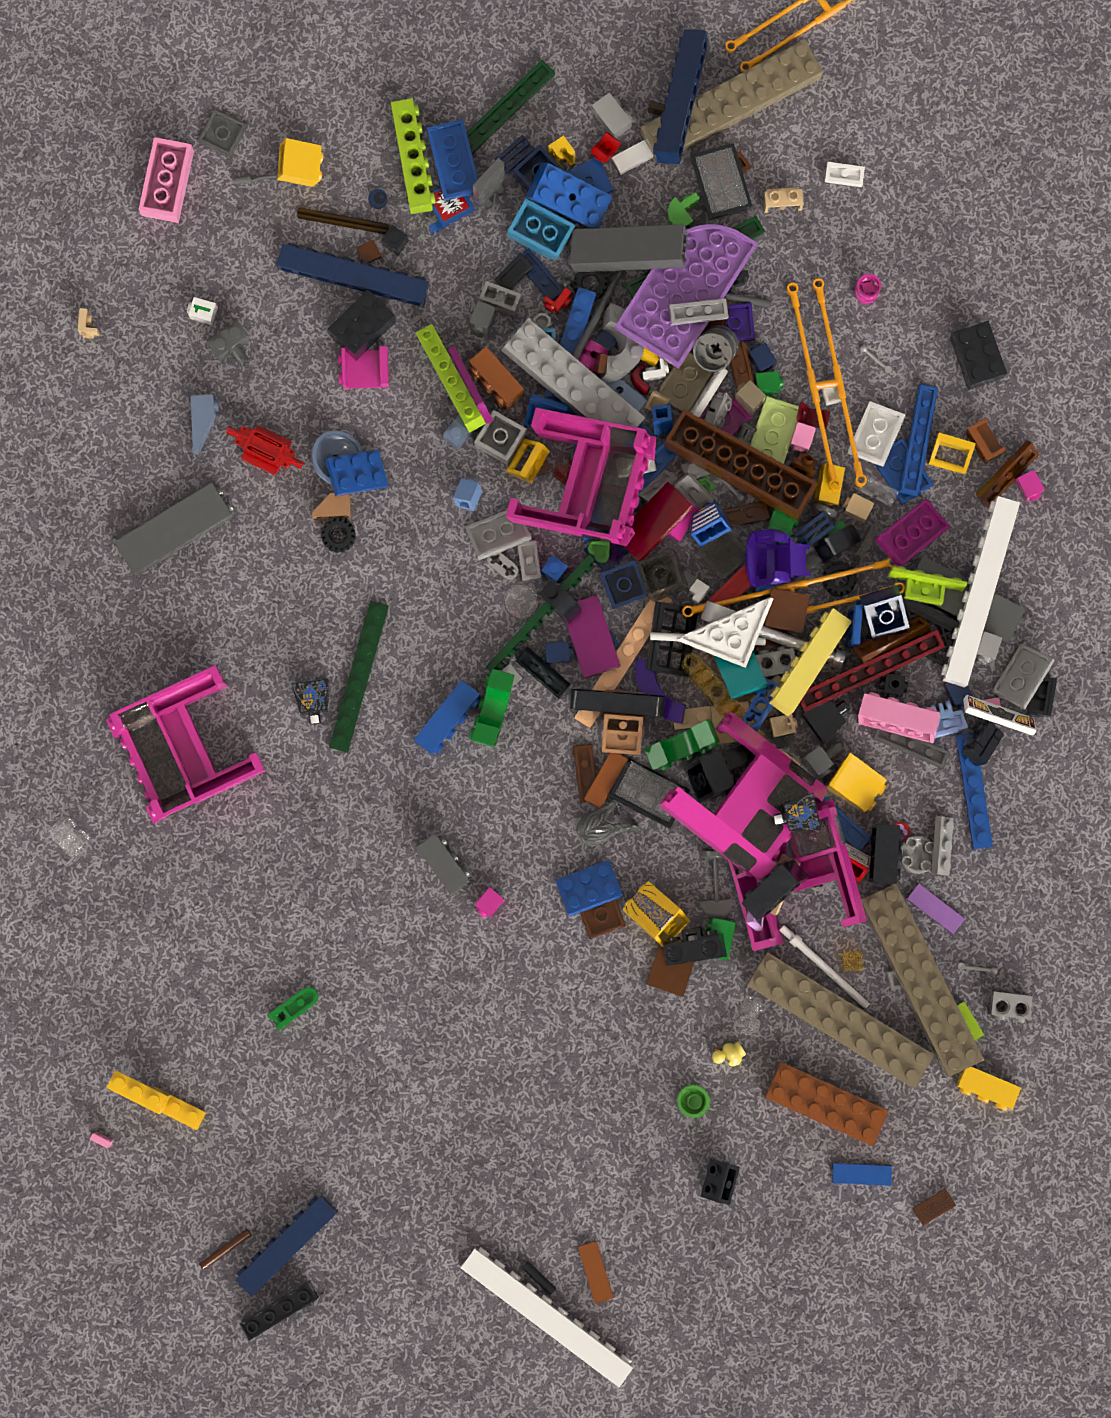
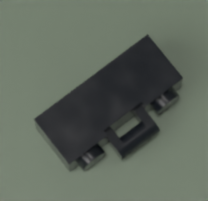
(686, 951)

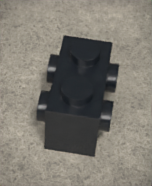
(720, 1181)

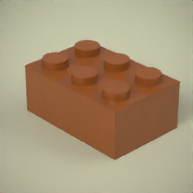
(495, 379)

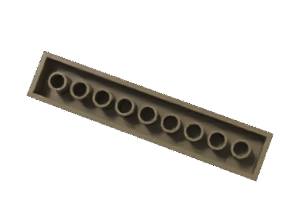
(745, 95)
(921, 981)
(840, 1020)

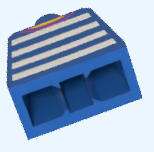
(709, 523)

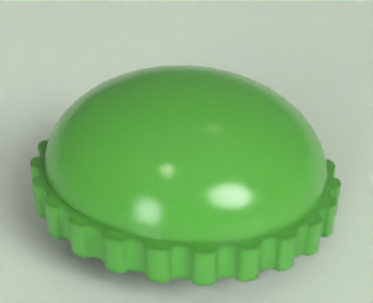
(696, 1104)

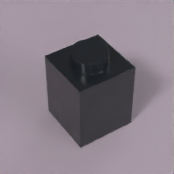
(395, 240)

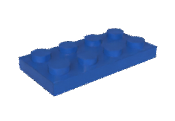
(453, 159)

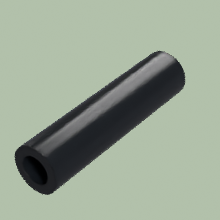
(538, 1278)

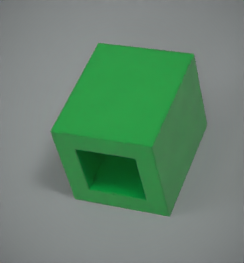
(769, 382)

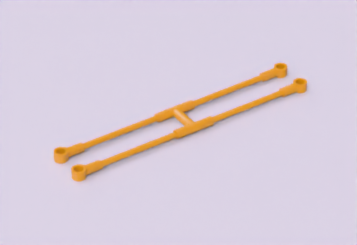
(829, 11)
(815, 386)
(804, 583)

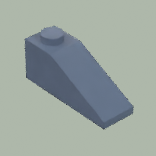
(203, 416)
(457, 432)

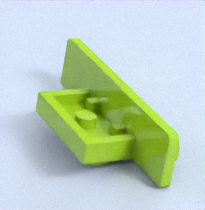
(925, 586)

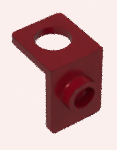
(810, 416)

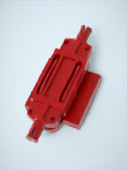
(265, 449)

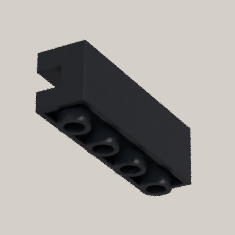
(279, 1310)

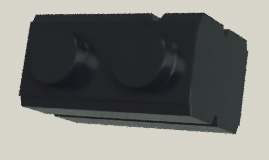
(982, 742)

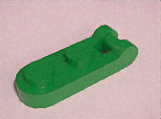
(294, 1007)

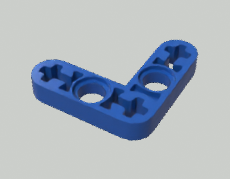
(760, 698)

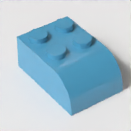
(540, 230)

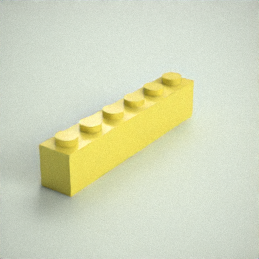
(810, 662)

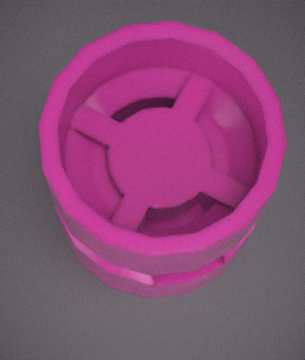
(867, 288)
(591, 348)

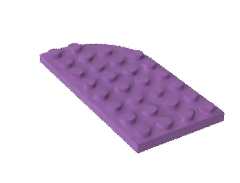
(711, 266)

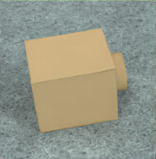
(858, 507)

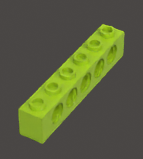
(407, 110)
(450, 378)

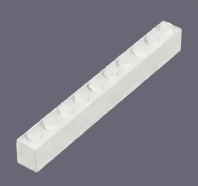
(981, 591)
(547, 1317)

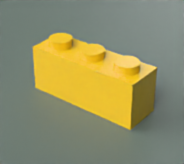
(988, 1088)

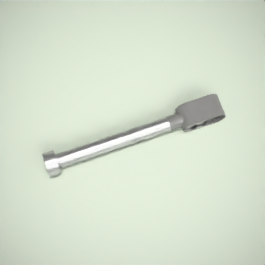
(715, 612)

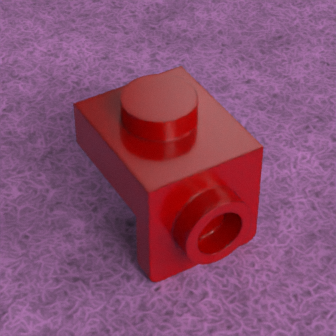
(606, 148)
(562, 301)

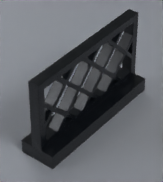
(933, 616)

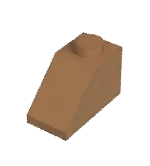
(333, 507)

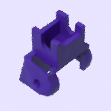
(771, 562)

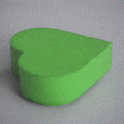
(599, 550)

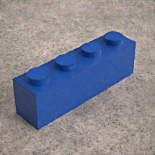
(447, 717)

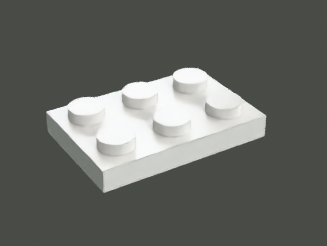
(877, 433)

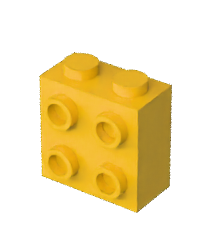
(299, 162)

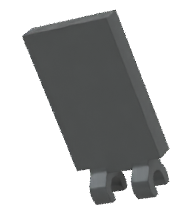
(489, 183)

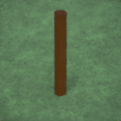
(225, 1249)

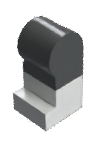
(696, 587)

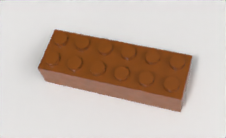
(826, 1103)

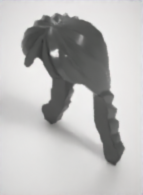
(595, 829)

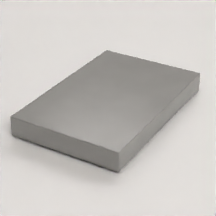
(496, 535)
(1023, 676)

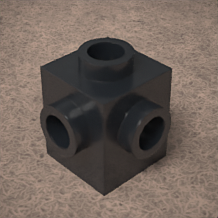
(888, 689)

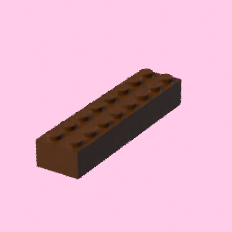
(740, 465)

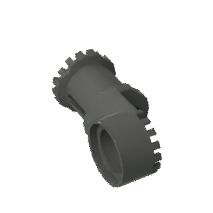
(750, 430)

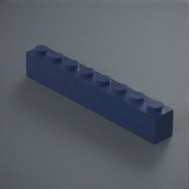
(681, 96)
(353, 275)

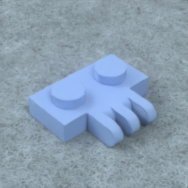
(950, 721)

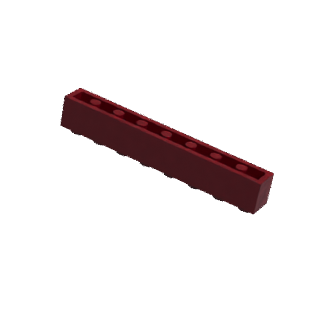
(871, 669)

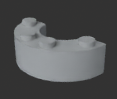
(629, 350)

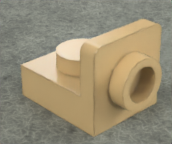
(84, 322)
(783, 725)

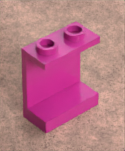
(367, 372)

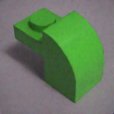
(678, 213)

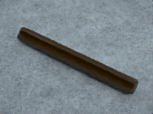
(344, 221)

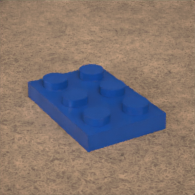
(356, 472)
(589, 888)

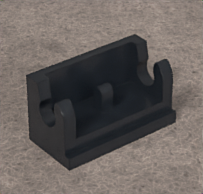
(1043, 699)

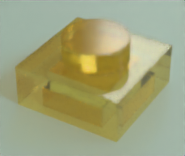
(852, 961)

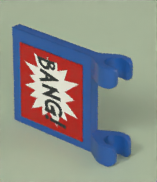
(449, 211)

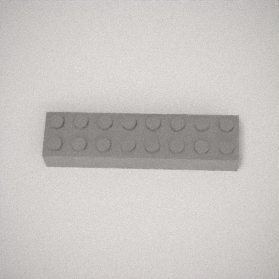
(568, 377)

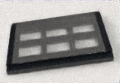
(721, 181)
(643, 791)

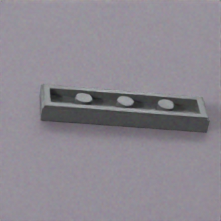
(917, 748)

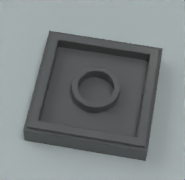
(222, 133)

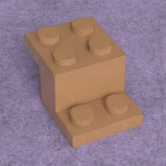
(622, 732)

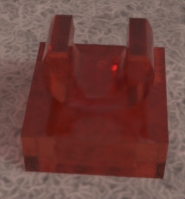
(562, 472)

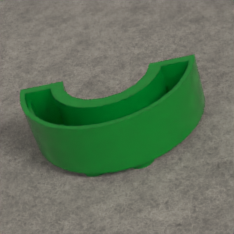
(493, 708)
(683, 746)

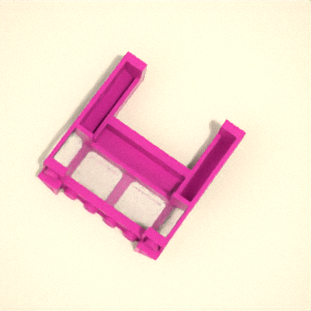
(824, 860)

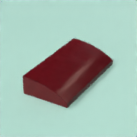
(657, 520)

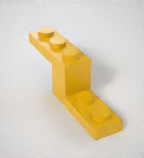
(156, 1099)

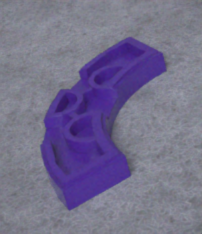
(648, 684)

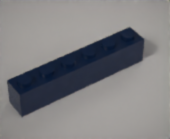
(283, 1248)

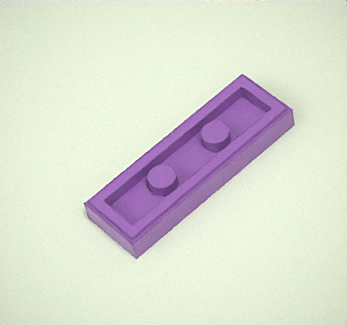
(935, 908)

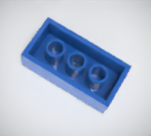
(552, 190)

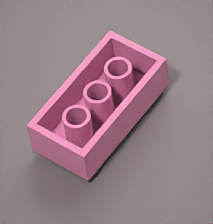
(166, 180)
(899, 717)

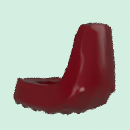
(637, 382)

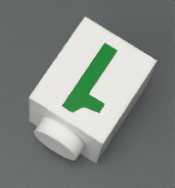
(202, 310)

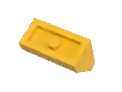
(955, 443)
(533, 463)

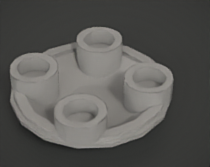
(917, 854)

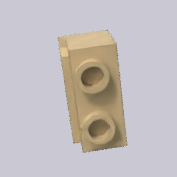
(783, 197)

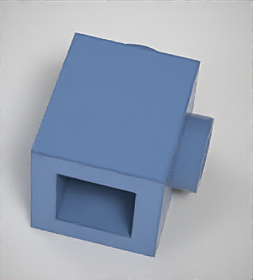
(467, 494)

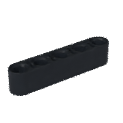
(617, 702)

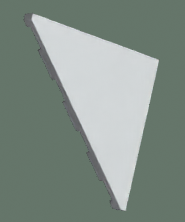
(732, 635)

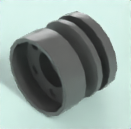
(708, 355)

